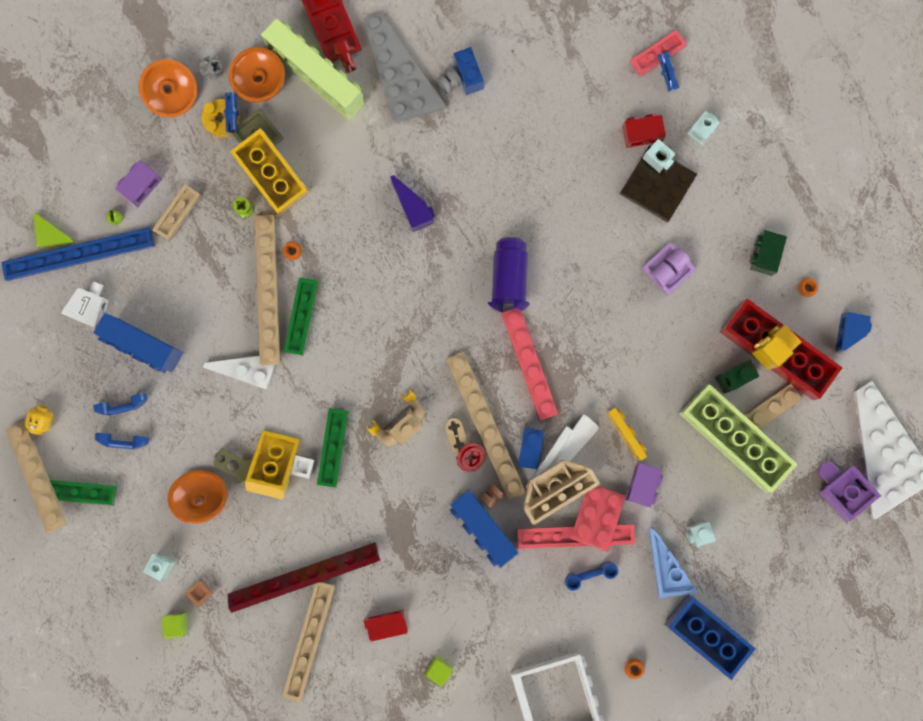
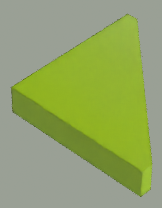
(47, 234)

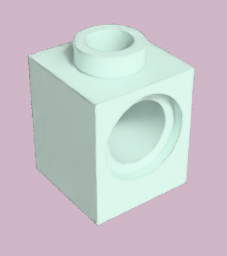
(659, 148)
(159, 566)

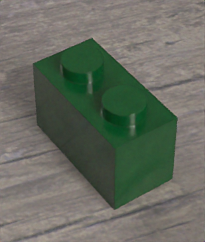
(767, 252)

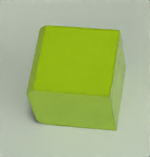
(174, 625)
(438, 671)

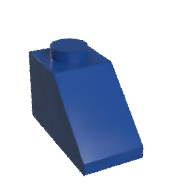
(852, 329)
(530, 448)

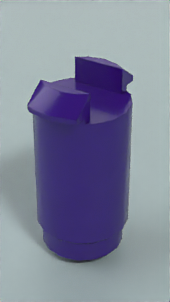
(509, 274)

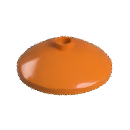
(256, 64)
(182, 85)
(193, 488)

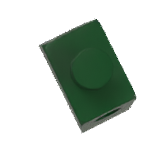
(738, 376)

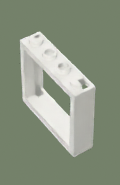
(585, 680)

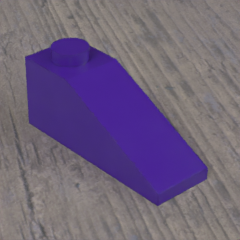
(414, 207)

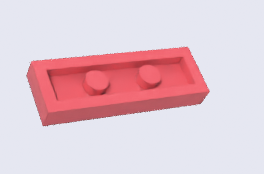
(648, 59)

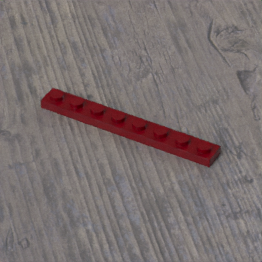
(303, 577)

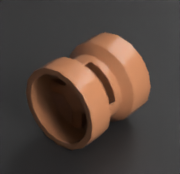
(495, 493)

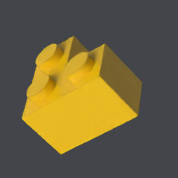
(776, 348)

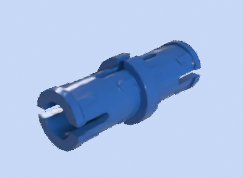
(668, 71)
(231, 112)

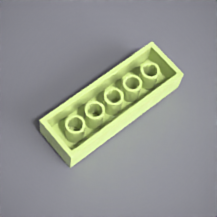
(313, 68)
(738, 439)

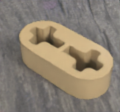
(461, 434)

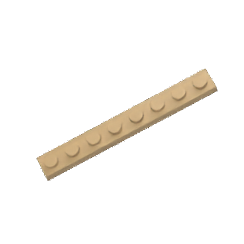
(267, 290)
(485, 426)

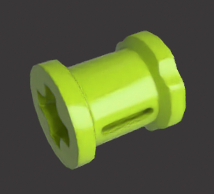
(242, 201)

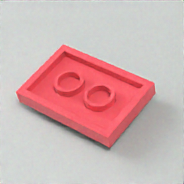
(598, 518)

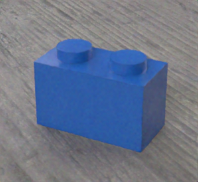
(468, 71)

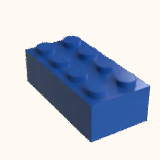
(136, 342)
(484, 528)
(710, 636)

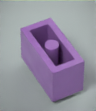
(138, 183)
(644, 485)

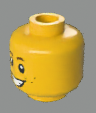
(39, 420)

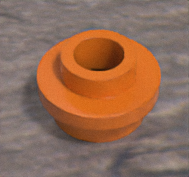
(290, 245)
(811, 283)
(640, 668)

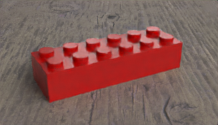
(807, 366)

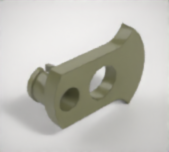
(241, 472)

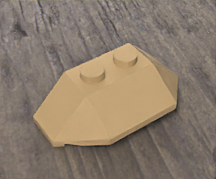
(557, 488)

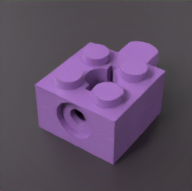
(846, 492)

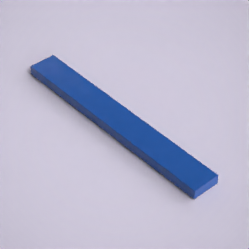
(77, 254)

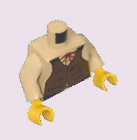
(403, 426)

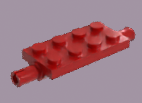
(333, 30)

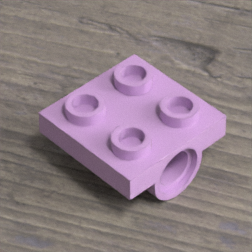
(669, 268)

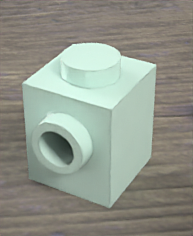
(704, 127)
(700, 534)

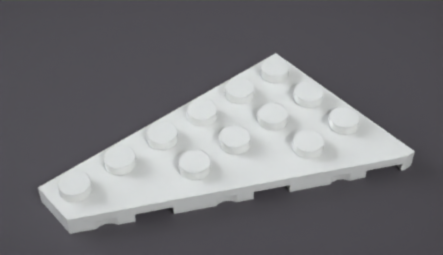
(889, 454)

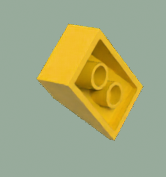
(272, 465)

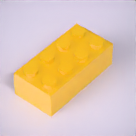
(270, 171)

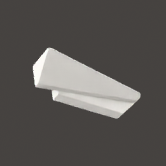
(568, 443)

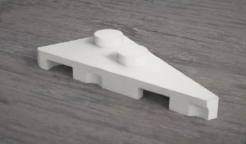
(245, 370)

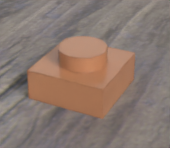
(199, 593)

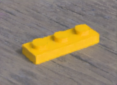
(627, 434)

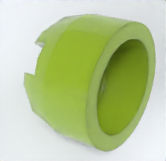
(118, 217)

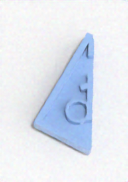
(669, 576)

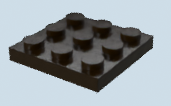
(658, 191)

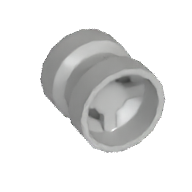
(449, 81)

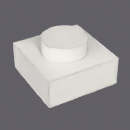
(302, 467)

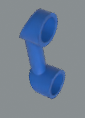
(137, 401)
(105, 440)
(607, 568)

